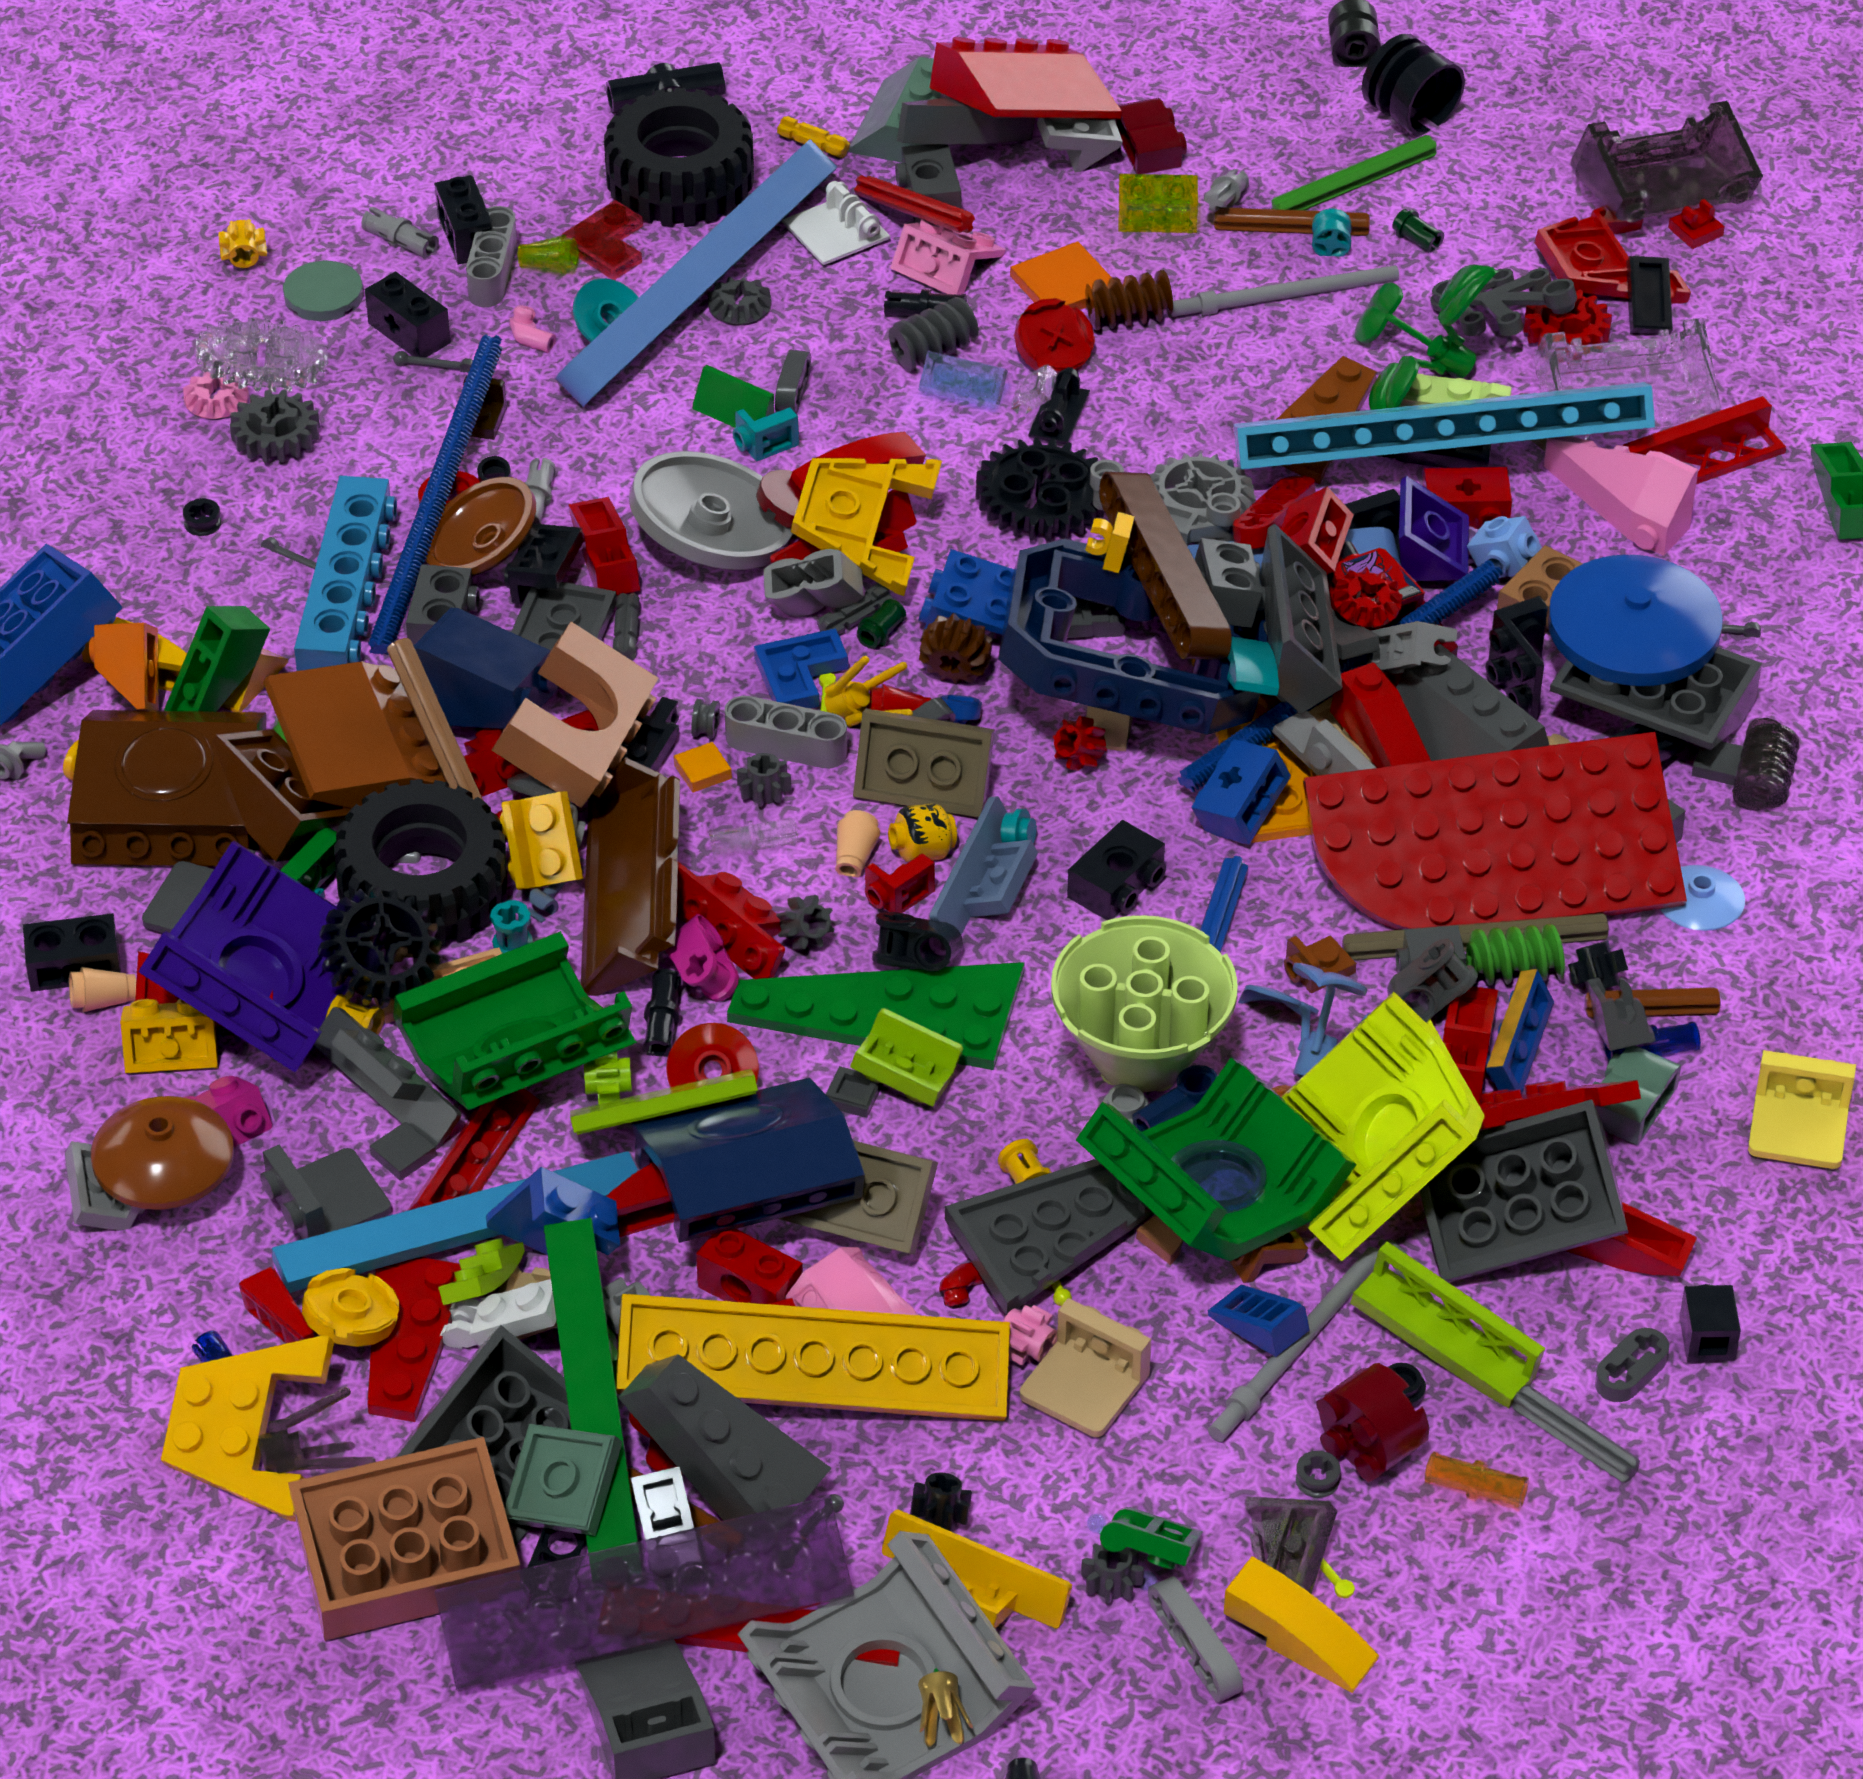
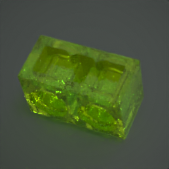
(1158, 203)

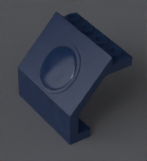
(751, 1158)

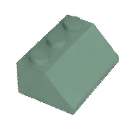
(880, 125)

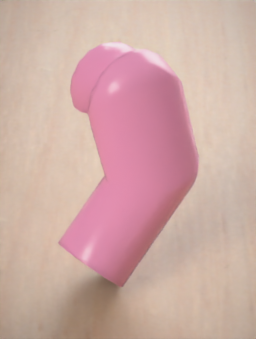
(525, 330)

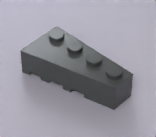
(720, 1442)

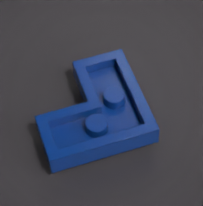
(792, 662)

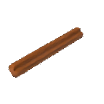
(1280, 220)

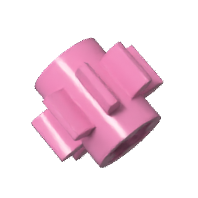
(1029, 1334)

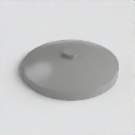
(706, 510)

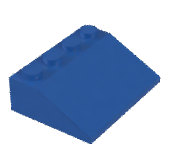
(46, 622)

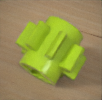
(608, 1077)

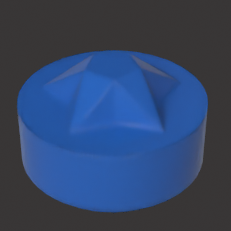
(964, 707)

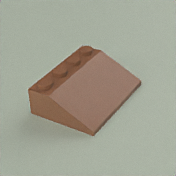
(398, 1531)

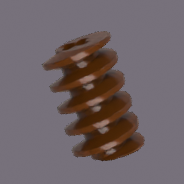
(1129, 299)

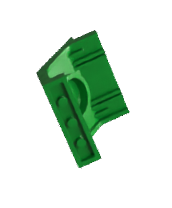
(508, 1023)

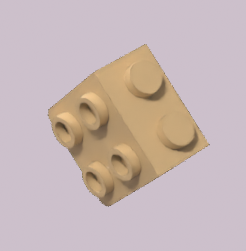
(1088, 1370)

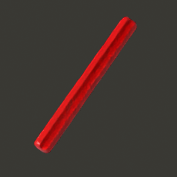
(914, 204)

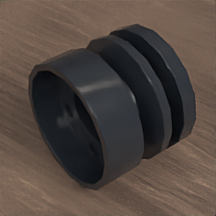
(1412, 83)

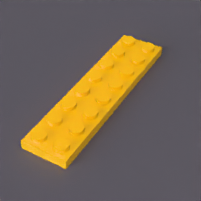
(824, 1355)

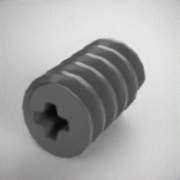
(933, 331)

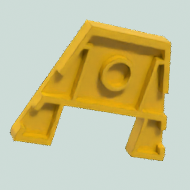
(844, 507)
(226, 1407)

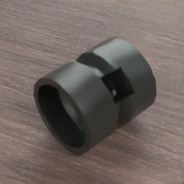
(1353, 32)

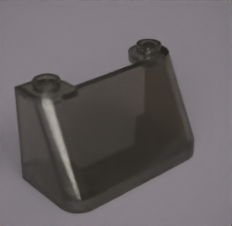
(1669, 168)

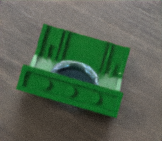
(1228, 1168)

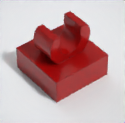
(1697, 225)

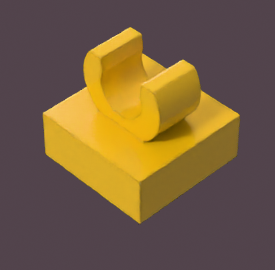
(1114, 540)

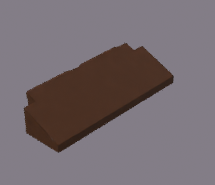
(630, 877)

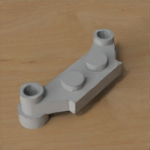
(1191, 522)

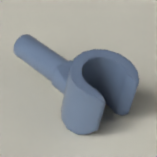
(544, 900)

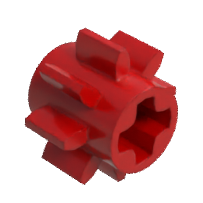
(1080, 743)

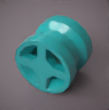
(1334, 243)

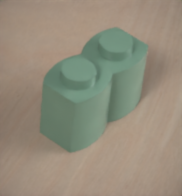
(1657, 1083)

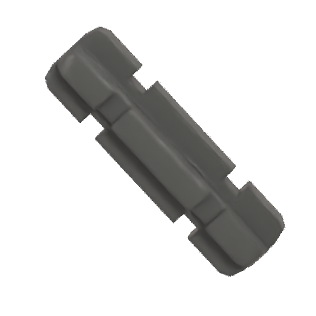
(851, 615)
(626, 624)

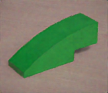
(1841, 484)

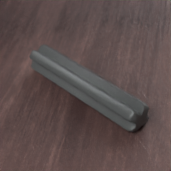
(1576, 1433)

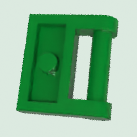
(1162, 1539)

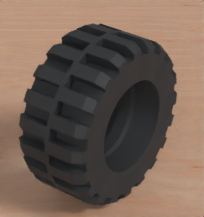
(671, 189)
(426, 821)

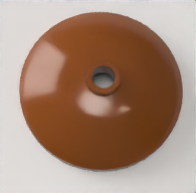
(483, 525)
(162, 1152)

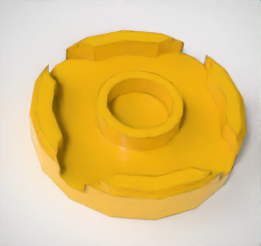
(350, 1307)

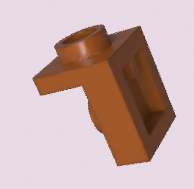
(1322, 954)
(1285, 1249)

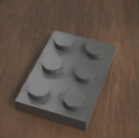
(550, 611)

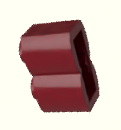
(1150, 136)

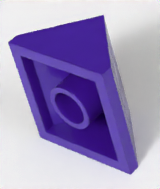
(1431, 535)

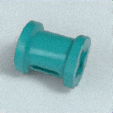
(505, 923)

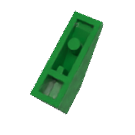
(218, 658)

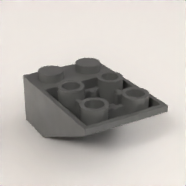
(648, 1712)

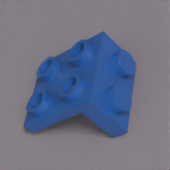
(969, 589)
(554, 1199)

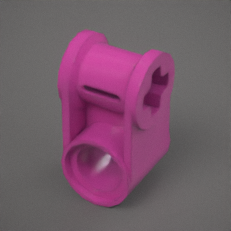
(703, 959)

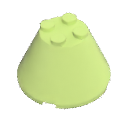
(1143, 997)

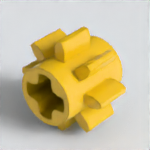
(242, 243)

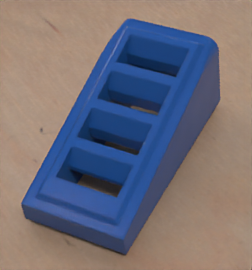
(1274, 1336)

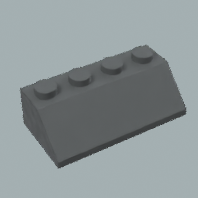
(1299, 622)
(1463, 712)

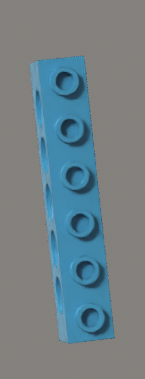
(345, 573)

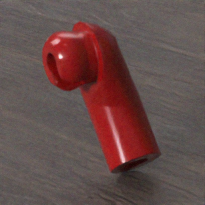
(955, 1284)

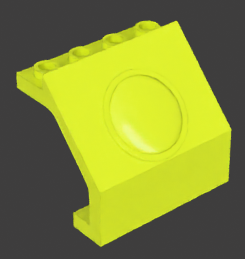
(1393, 1109)

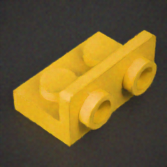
(541, 840)
(167, 1037)

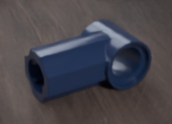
(1190, 1088)

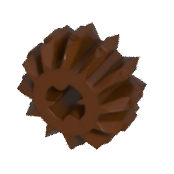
(955, 648)

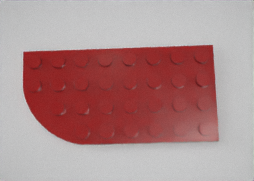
(1501, 835)

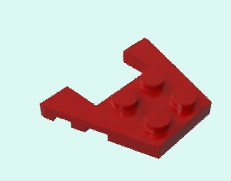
(1594, 257)
(1546, 1096)

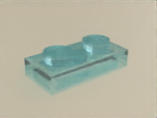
(963, 380)

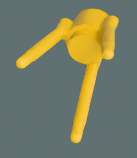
(851, 698)

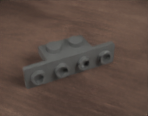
(386, 1077)

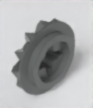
(751, 308)

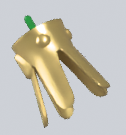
(940, 1694)

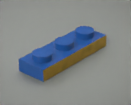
(1520, 1032)

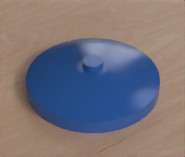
(1635, 620)

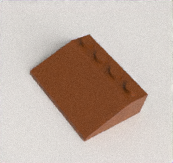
(351, 731)

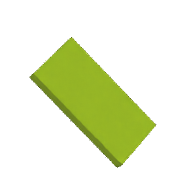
(663, 1101)

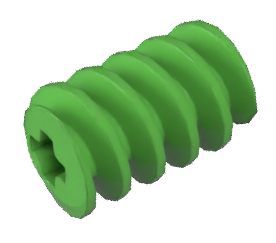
(1516, 952)

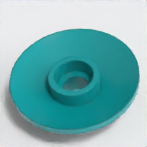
(600, 301)

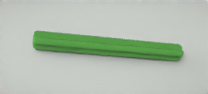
(1357, 175)

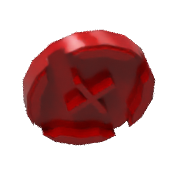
(1054, 335)

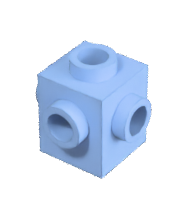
(1505, 542)

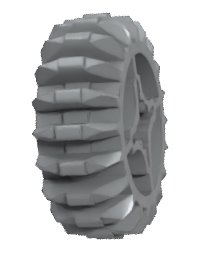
(1197, 478)

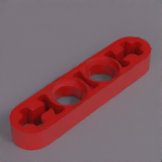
(1270, 509)

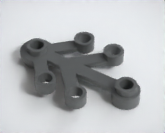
(1556, 295)

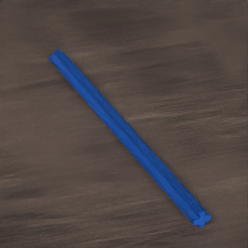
(435, 494)
(1430, 612)

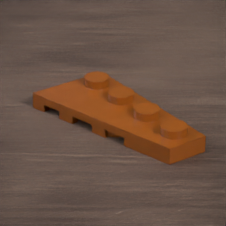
(1338, 390)

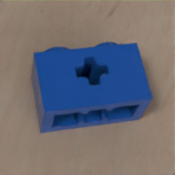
(1241, 791)

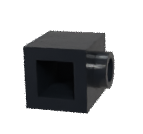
(1709, 1323)

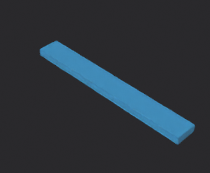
(424, 1228)

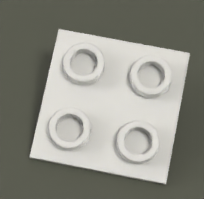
(837, 226)

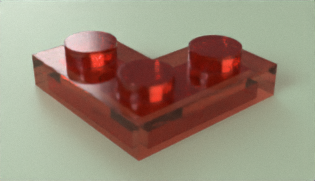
(602, 238)

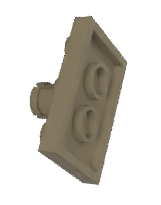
(923, 762)
(891, 1202)

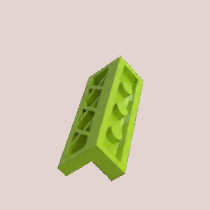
(1446, 1331)

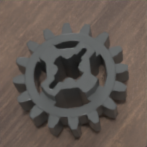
(274, 425)

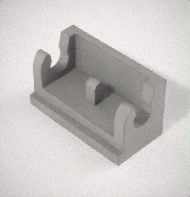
(1410, 646)

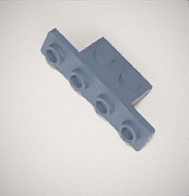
(985, 873)

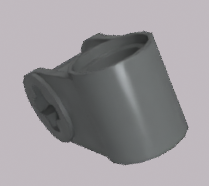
(1433, 980)

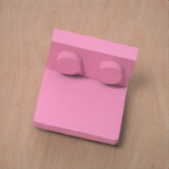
(941, 255)

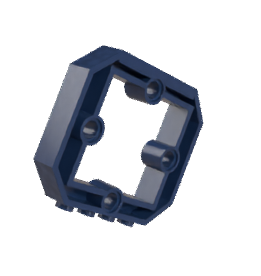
(1038, 625)

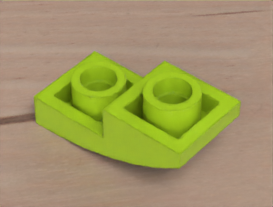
(483, 1271)

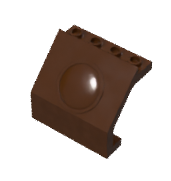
(154, 788)

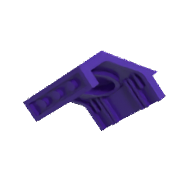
(241, 941)

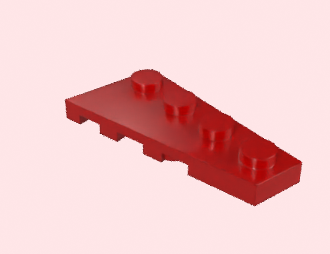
(407, 1358)

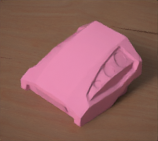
(847, 1283)

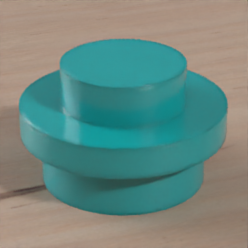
(1018, 826)

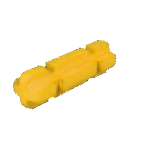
(802, 132)

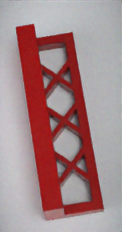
(1714, 433)

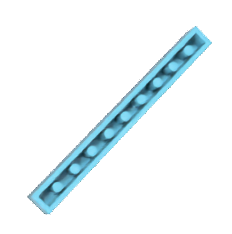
(1444, 425)

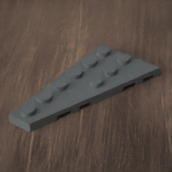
(1043, 1228)

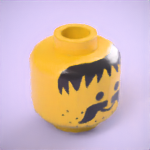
(923, 830)

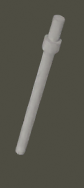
(1209, 302)
(1246, 1399)

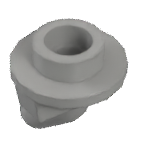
(11, 756)

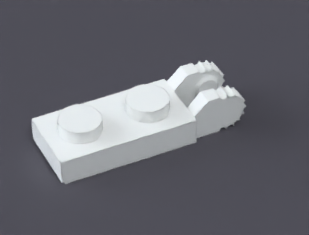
(517, 1310)

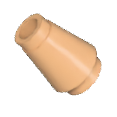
(855, 841)
(100, 988)

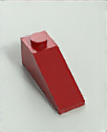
(1377, 718)

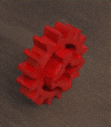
(1585, 321)

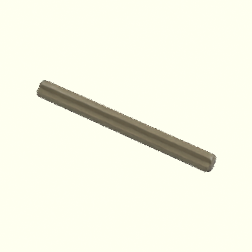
(1570, 928)

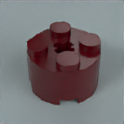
(1371, 1421)

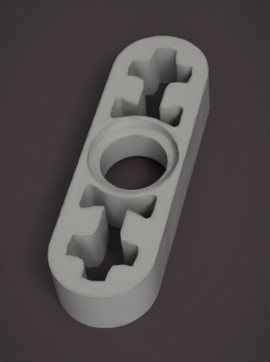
(1192, 1630)

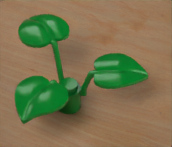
(1446, 352)

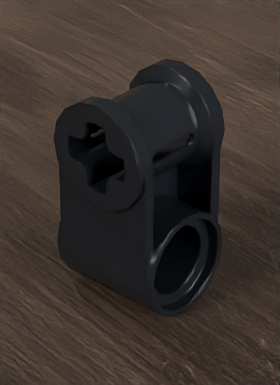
(905, 942)

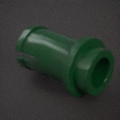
(1415, 229)
(874, 630)

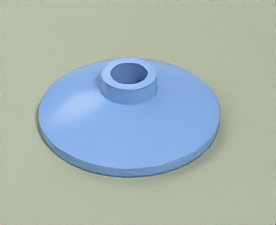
(1711, 907)

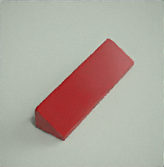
(475, 1146)

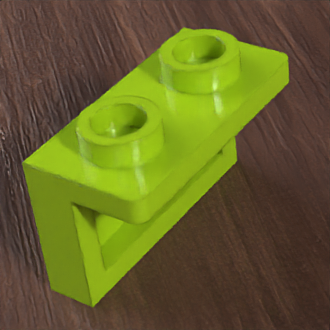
(907, 1057)

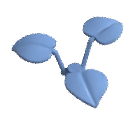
(1319, 1043)

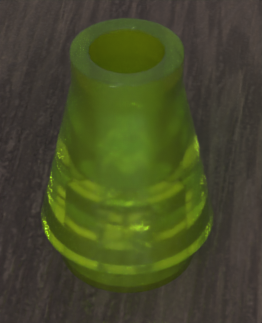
(550, 254)

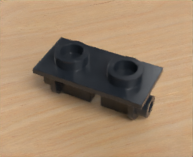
(1061, 413)

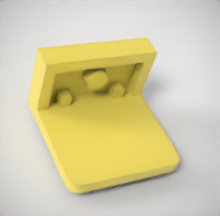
(1801, 1109)

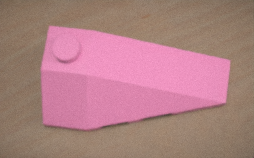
(1638, 494)

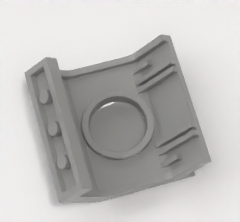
(867, 1713)

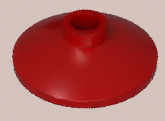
(709, 1044)

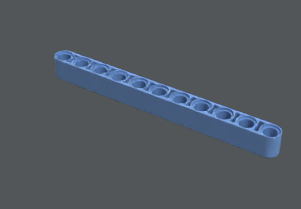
(695, 273)

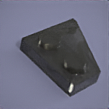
(1291, 1535)

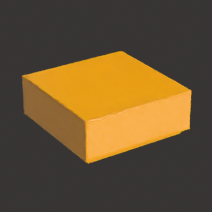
(702, 767)

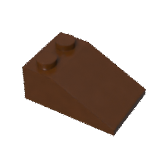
(272, 793)

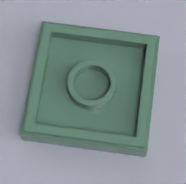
(562, 1479)

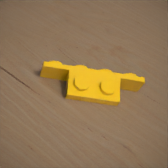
(991, 1577)

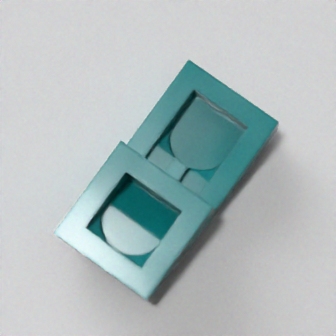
(1253, 666)

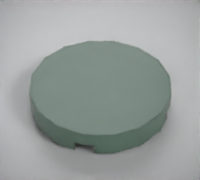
(323, 290)

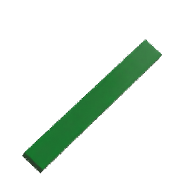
(589, 1364)

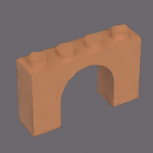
(570, 757)

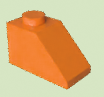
(128, 660)

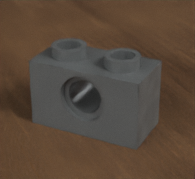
(930, 172)

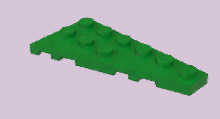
(957, 1002)

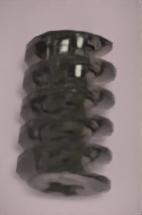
(1766, 765)

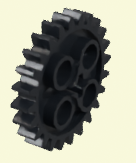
(1014, 478)

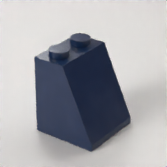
(481, 670)

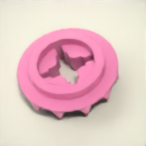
(199, 402)

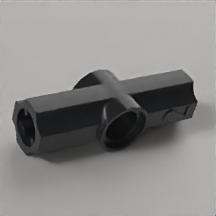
(666, 77)

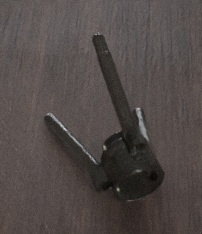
(285, 1450)

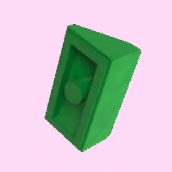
(723, 394)

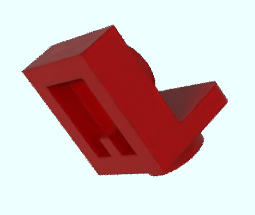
(903, 887)

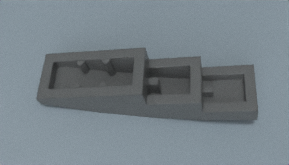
(957, 123)

